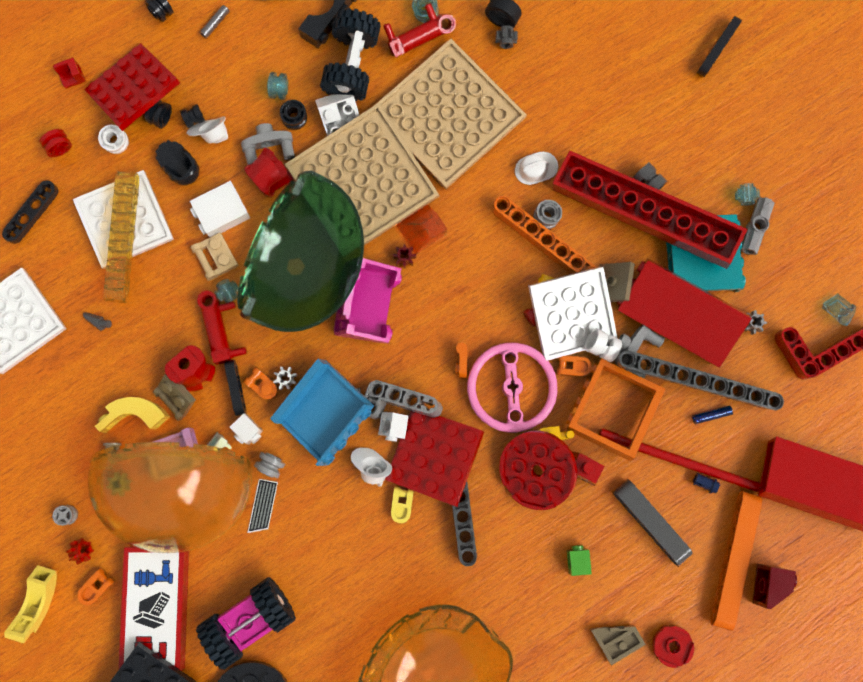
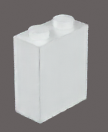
(219, 209)

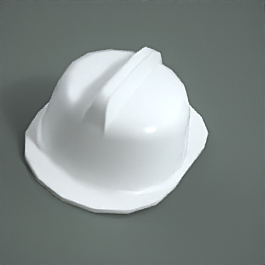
(211, 130)
(536, 168)
(371, 465)

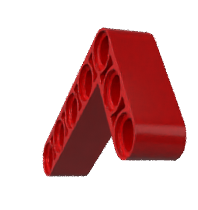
(814, 362)

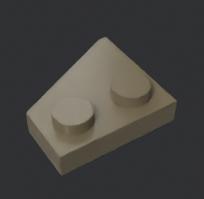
(617, 641)

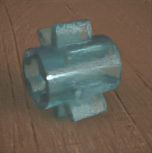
(747, 194)
(226, 290)

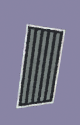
(262, 505)

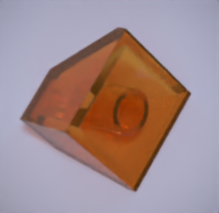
(422, 228)

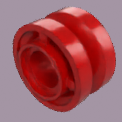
(55, 143)

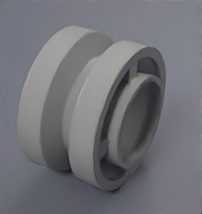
(553, 209)
(269, 465)

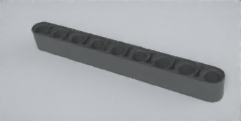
(707, 380)

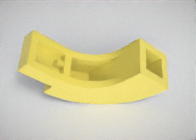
(148, 411)
(36, 604)

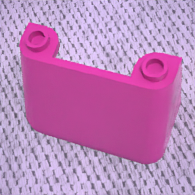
(367, 306)

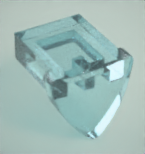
(840, 309)

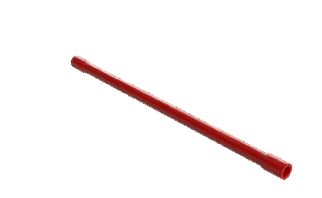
(683, 461)

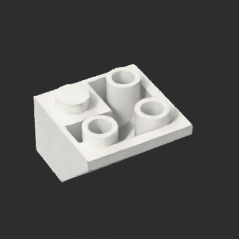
(336, 111)

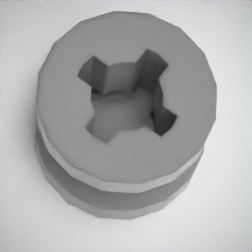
(60, 515)

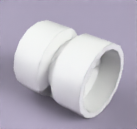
(603, 345)

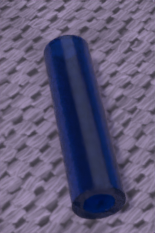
(712, 414)

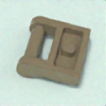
(175, 397)

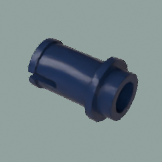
(706, 483)

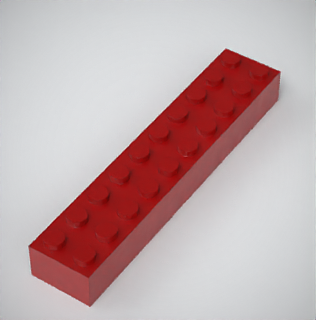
(649, 209)

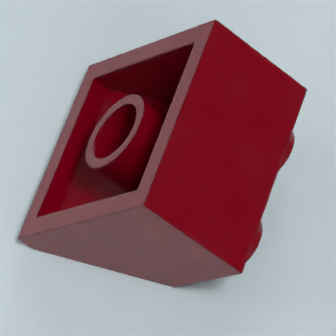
(772, 585)

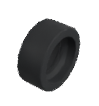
(503, 12)

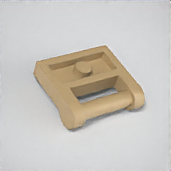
(220, 253)

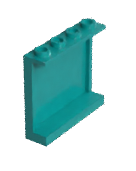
(705, 273)

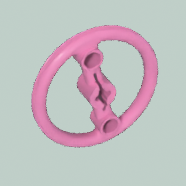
(513, 349)

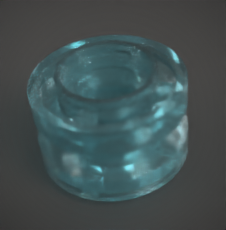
(420, 14)
(277, 85)

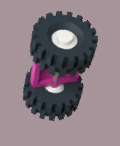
(244, 623)

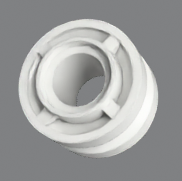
(107, 133)

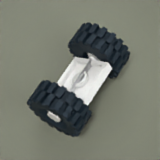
(357, 31)

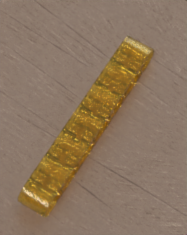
(121, 237)

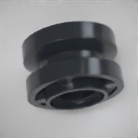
(159, 8)
(290, 107)
(159, 114)

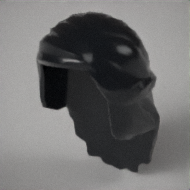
(177, 163)

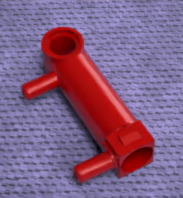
(419, 35)
(215, 328)

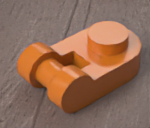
(580, 366)
(462, 367)
(266, 389)
(89, 592)

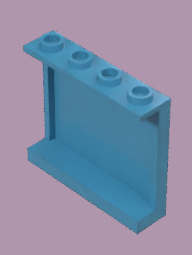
(323, 411)

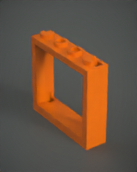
(630, 453)

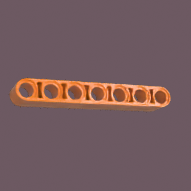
(541, 232)
(736, 561)

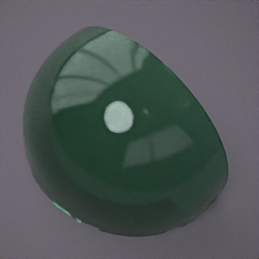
(302, 257)

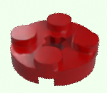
(661, 647)

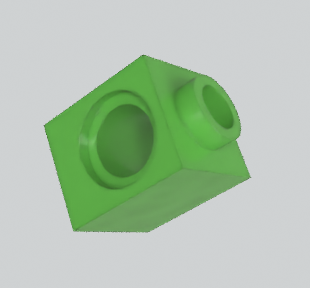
(579, 561)

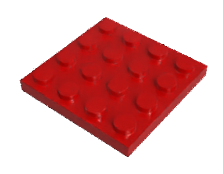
(132, 86)
(435, 457)

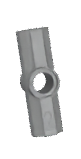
(754, 236)

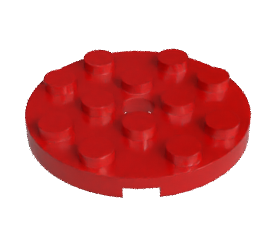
(556, 462)

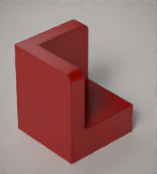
(69, 72)

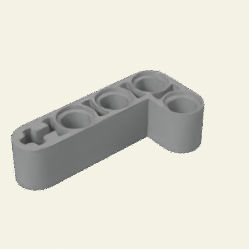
(402, 401)

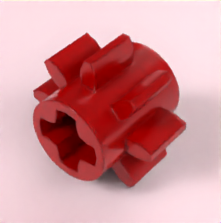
(79, 551)

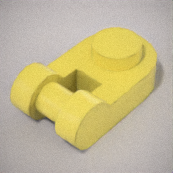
(401, 512)

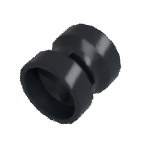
(193, 115)

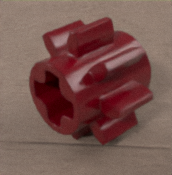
(404, 250)

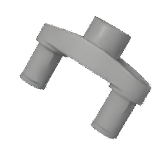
(266, 138)
(633, 343)

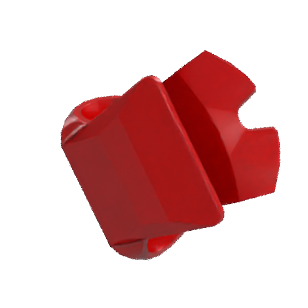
(268, 173)
(196, 372)

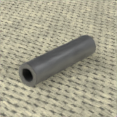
(214, 21)

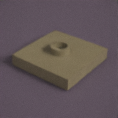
(619, 280)

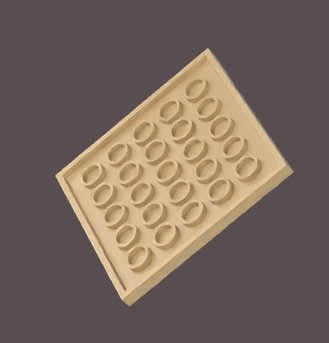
(450, 113)
(372, 168)

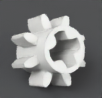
(283, 372)

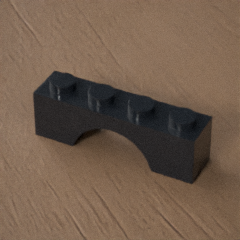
(318, 27)

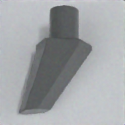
(97, 321)

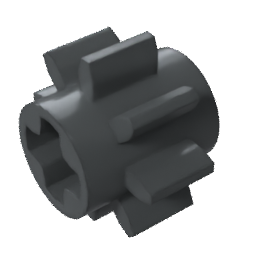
(506, 37)

